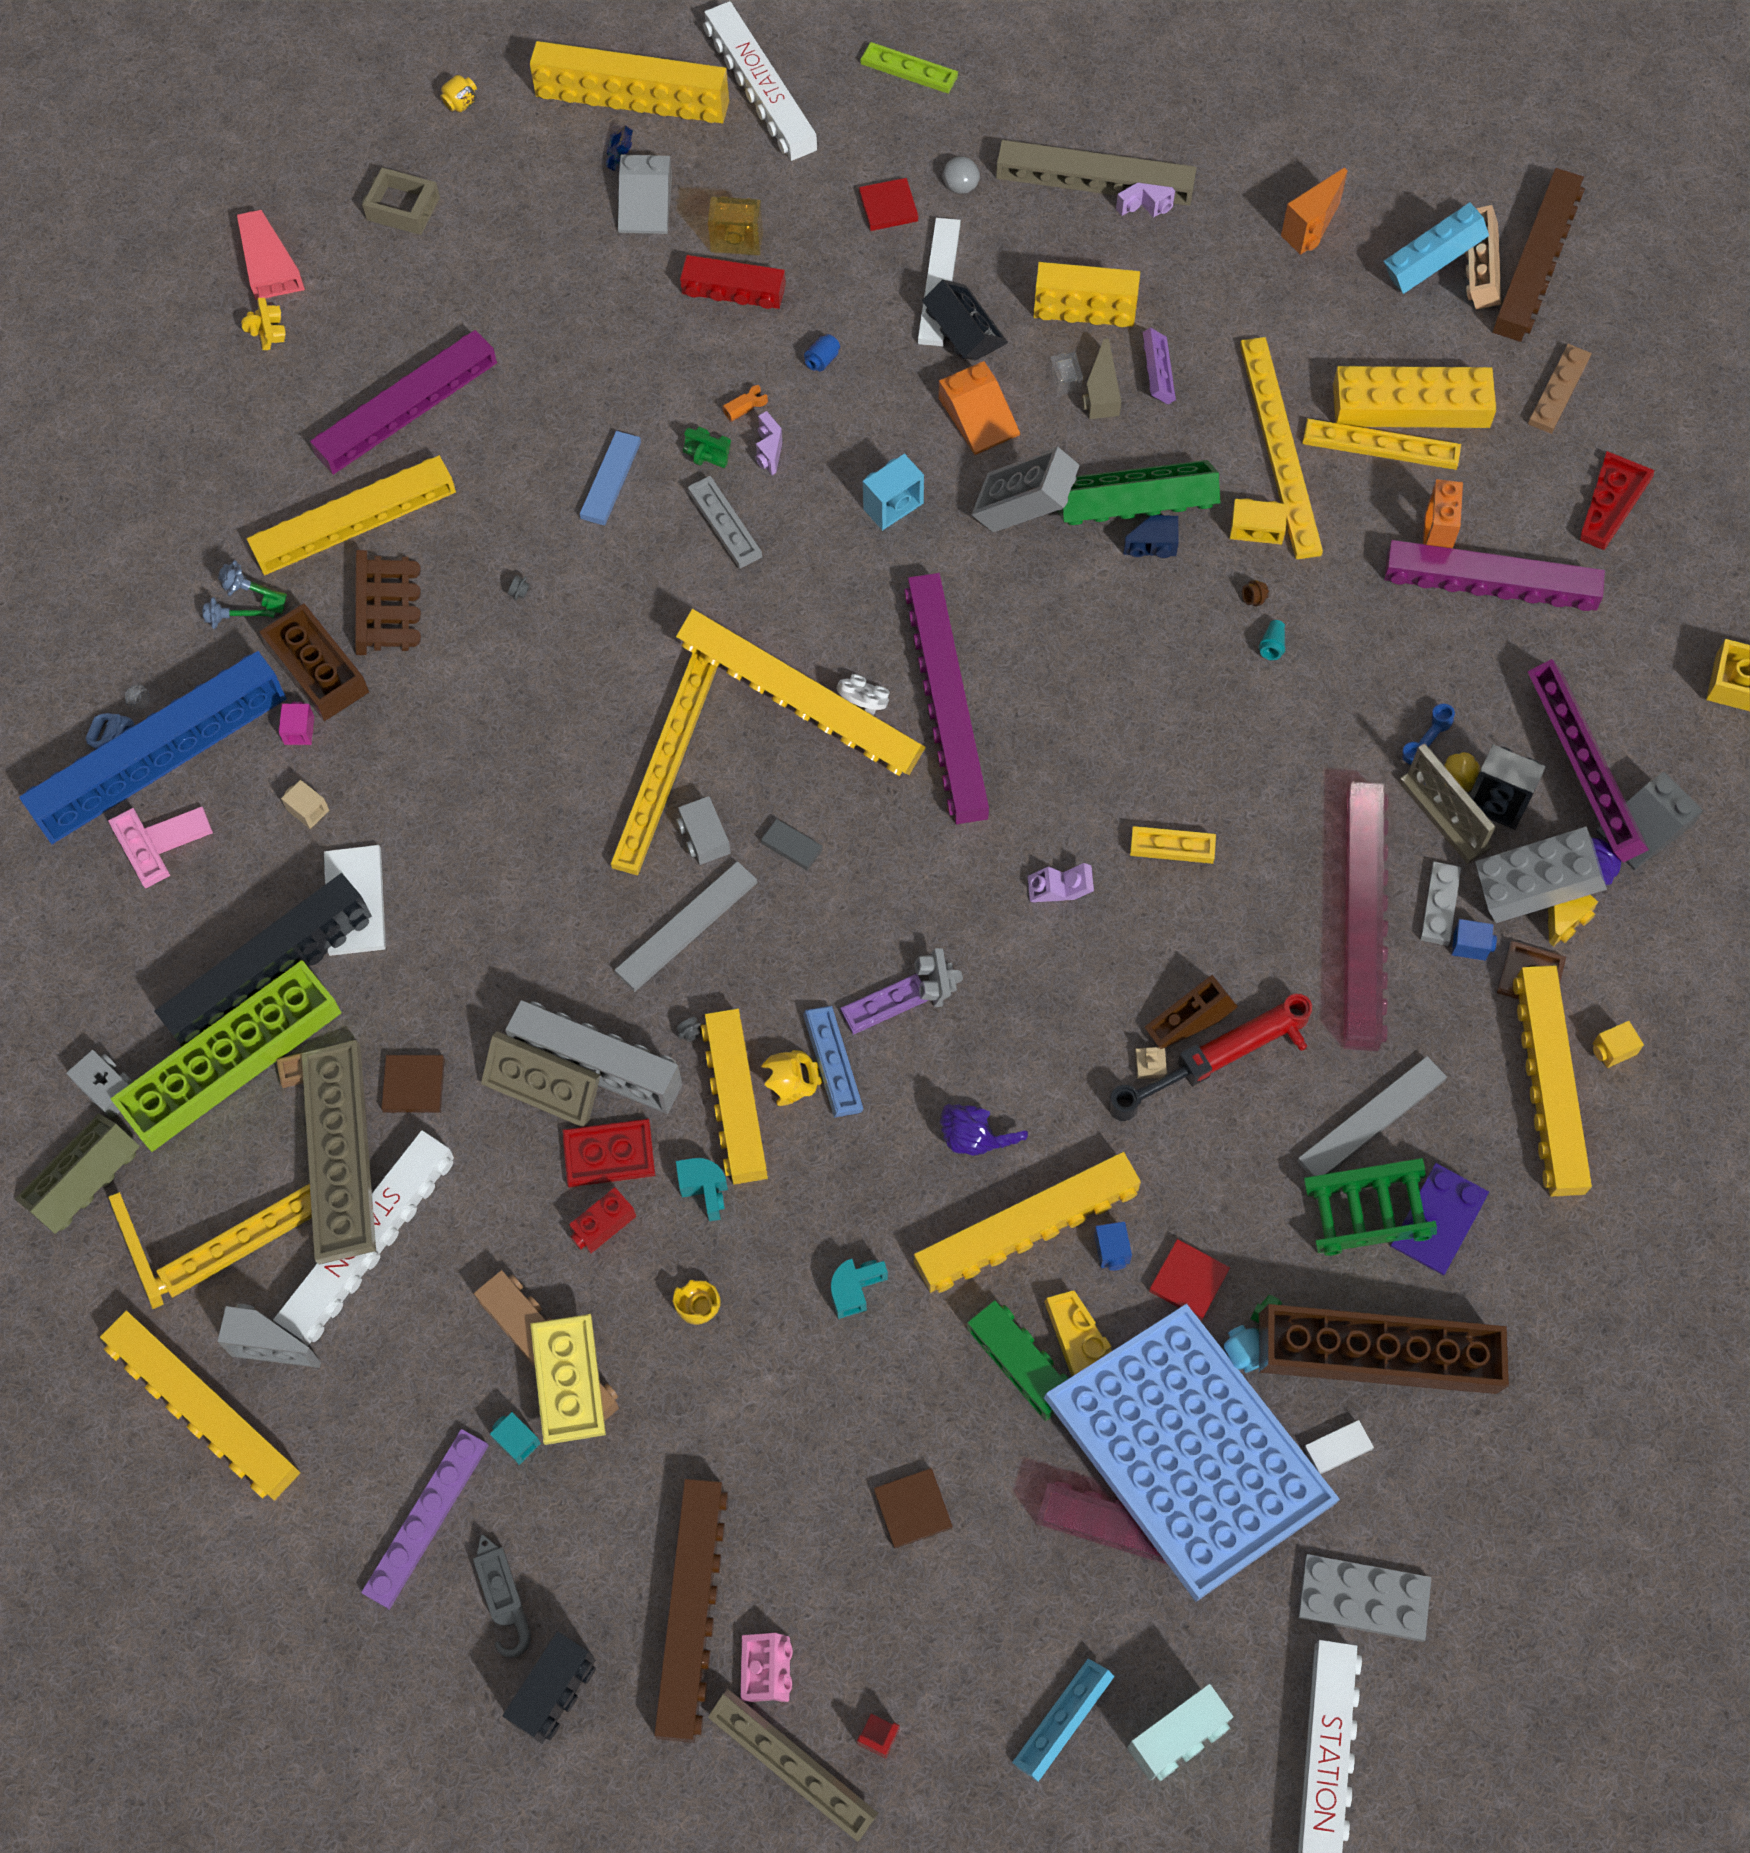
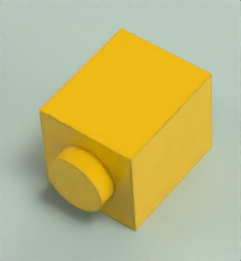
(1617, 1044)

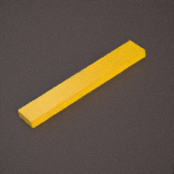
(1381, 444)
(237, 1242)

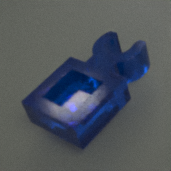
(618, 145)

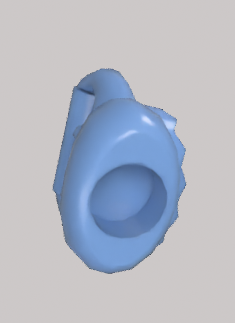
(115, 727)

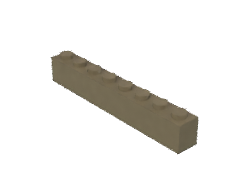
(1090, 170)

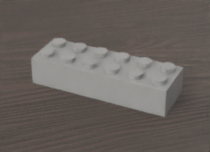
(622, 1067)

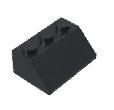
(963, 320)

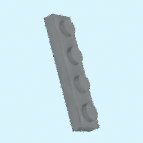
(724, 522)

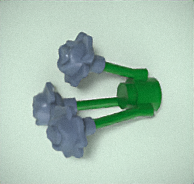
(233, 580)

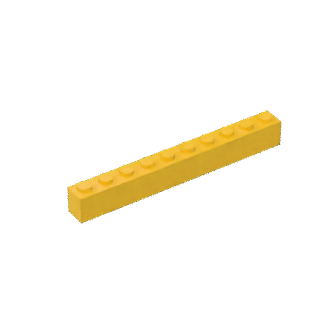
(800, 692)

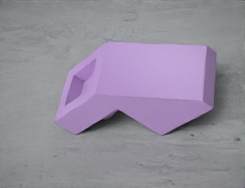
(1152, 197)
(770, 447)
(1060, 886)

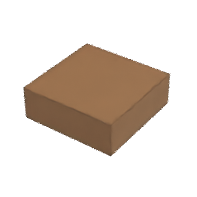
(290, 1070)

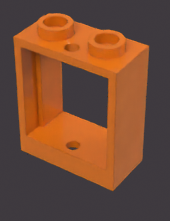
(1441, 516)

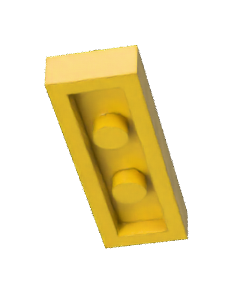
(1173, 844)

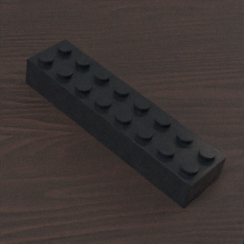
(296, 936)

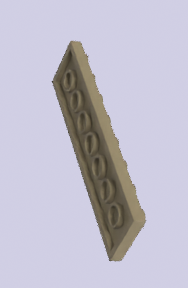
(338, 1153)

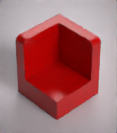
(878, 1736)

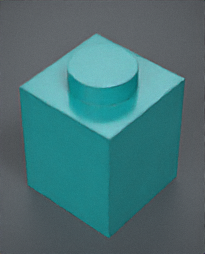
(514, 1437)

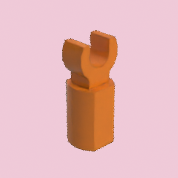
(744, 403)

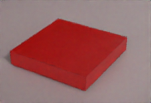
(888, 204)
(1189, 1279)

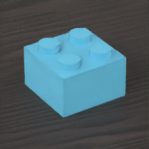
(893, 491)

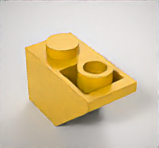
(1567, 915)

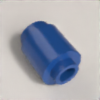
(822, 352)

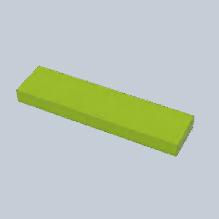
(909, 67)

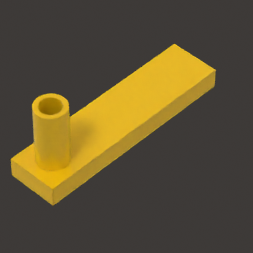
(153, 1286)

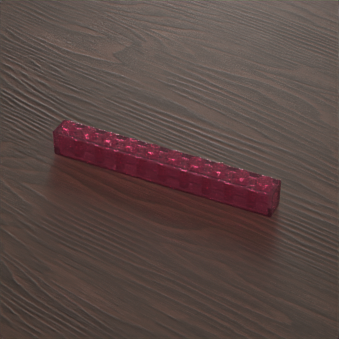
(1364, 917)

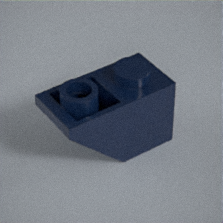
(1154, 537)

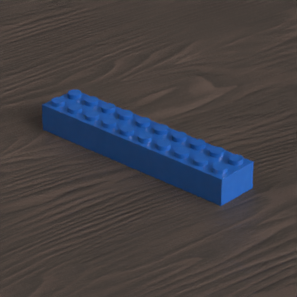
(153, 747)

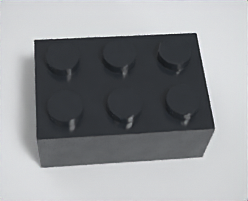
(1506, 785)
(550, 1688)

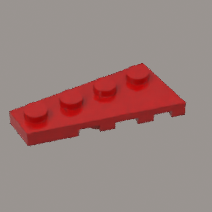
(1615, 495)

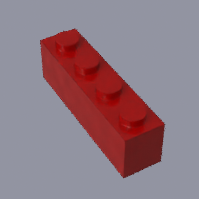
(733, 282)

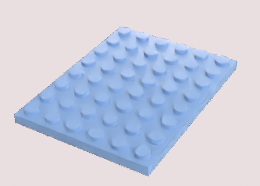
(1191, 1451)

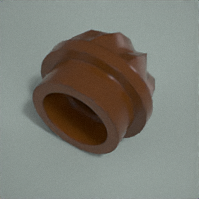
(1255, 593)

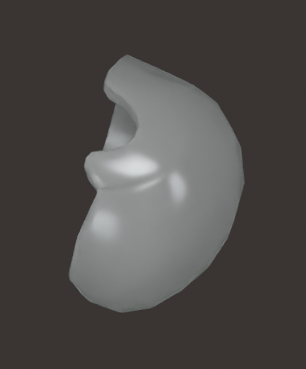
(961, 175)

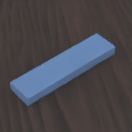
(610, 478)
(833, 1061)

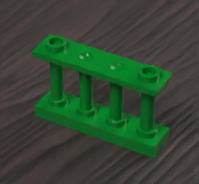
(1379, 1178)

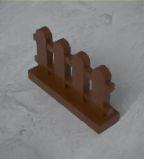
(386, 592)

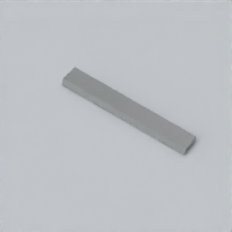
(685, 926)
(1372, 1118)

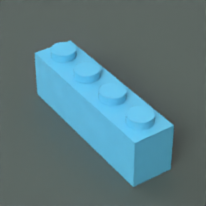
(1436, 248)

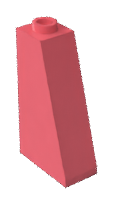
(267, 260)

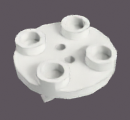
(863, 693)

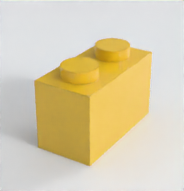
(1258, 521)

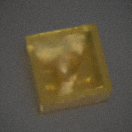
(735, 225)

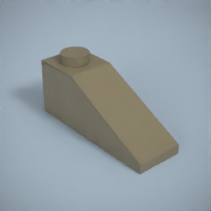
(1102, 388)

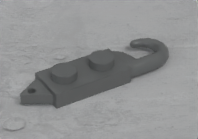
(501, 1594)

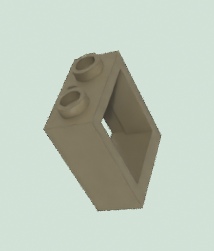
(408, 221)

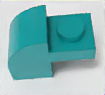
(704, 1177)
(848, 1284)

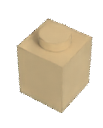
(304, 804)

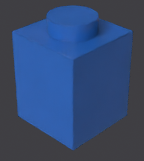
(1473, 940)
(1113, 1246)

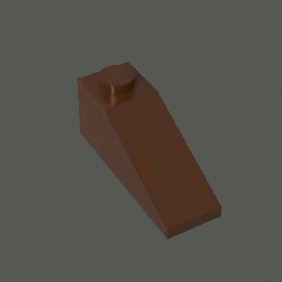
(1192, 1013)

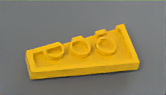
(1076, 1331)

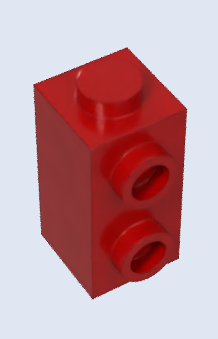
(601, 1221)

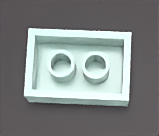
(1181, 1734)

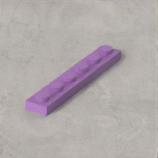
(425, 1519)

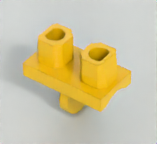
(262, 322)

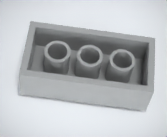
(1026, 490)
(1540, 875)

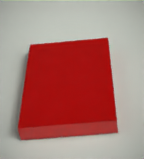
(608, 1153)

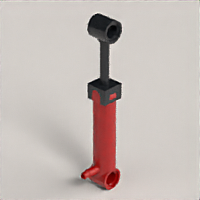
(1201, 1061)

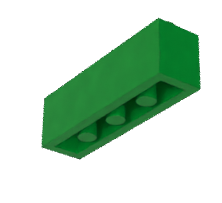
(1016, 1355)

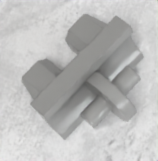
(941, 977)

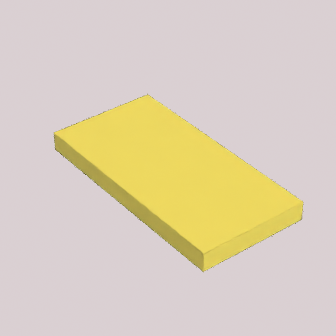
(567, 1379)

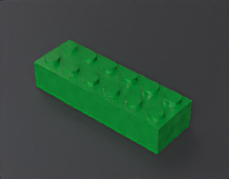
(1142, 491)

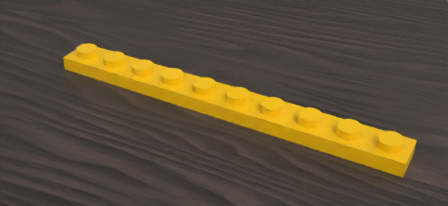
(1281, 448)
(664, 765)

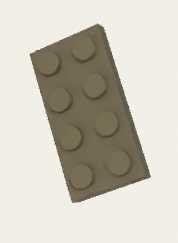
(540, 1079)

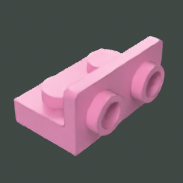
(766, 1667)

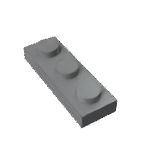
(1440, 903)

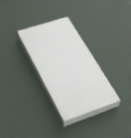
(364, 871)

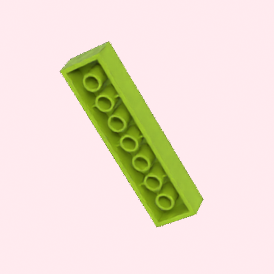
(226, 1056)

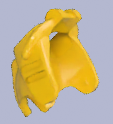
(788, 1078)

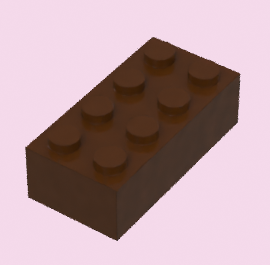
(314, 662)

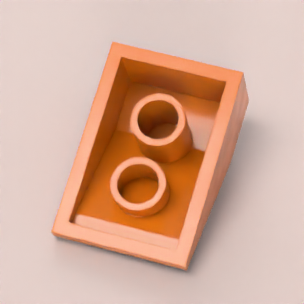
(1312, 212)
(978, 407)

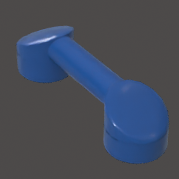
(1442, 720)

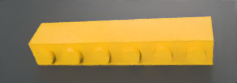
(735, 1095)

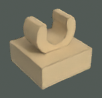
(1150, 1062)

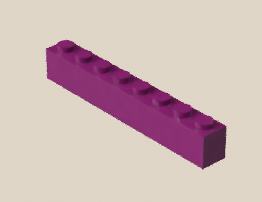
(403, 402)
(1494, 575)
(1588, 761)

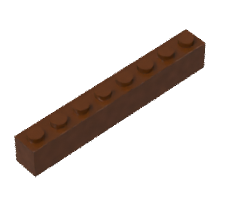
(1537, 256)
(689, 1611)

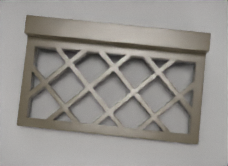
(1445, 804)

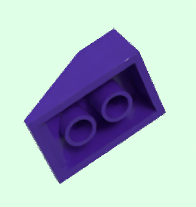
(1454, 1206)

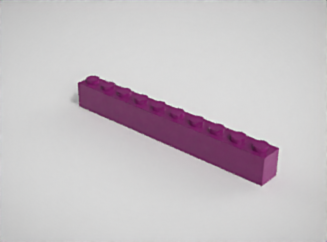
(947, 699)

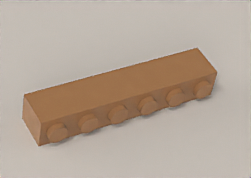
(514, 1314)

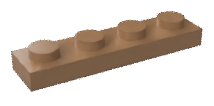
(1559, 388)

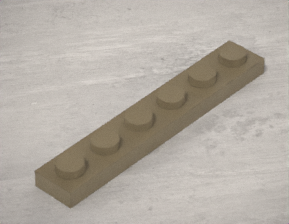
(793, 1765)

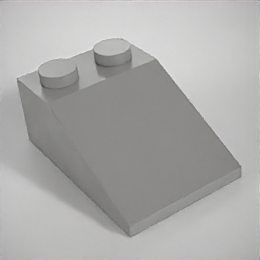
(644, 194)
(253, 1336)

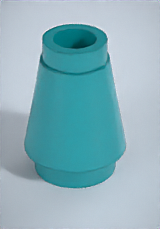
(1273, 641)

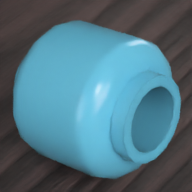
(1243, 1348)

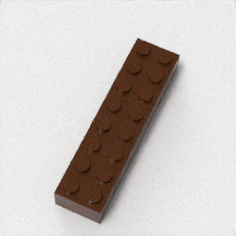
(1383, 1349)

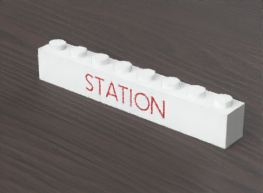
(760, 81)
(393, 1204)
(1328, 1748)

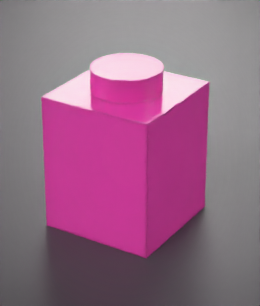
(296, 724)

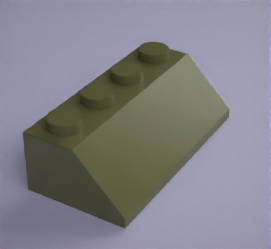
(78, 1173)

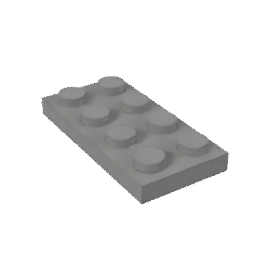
(1365, 1598)

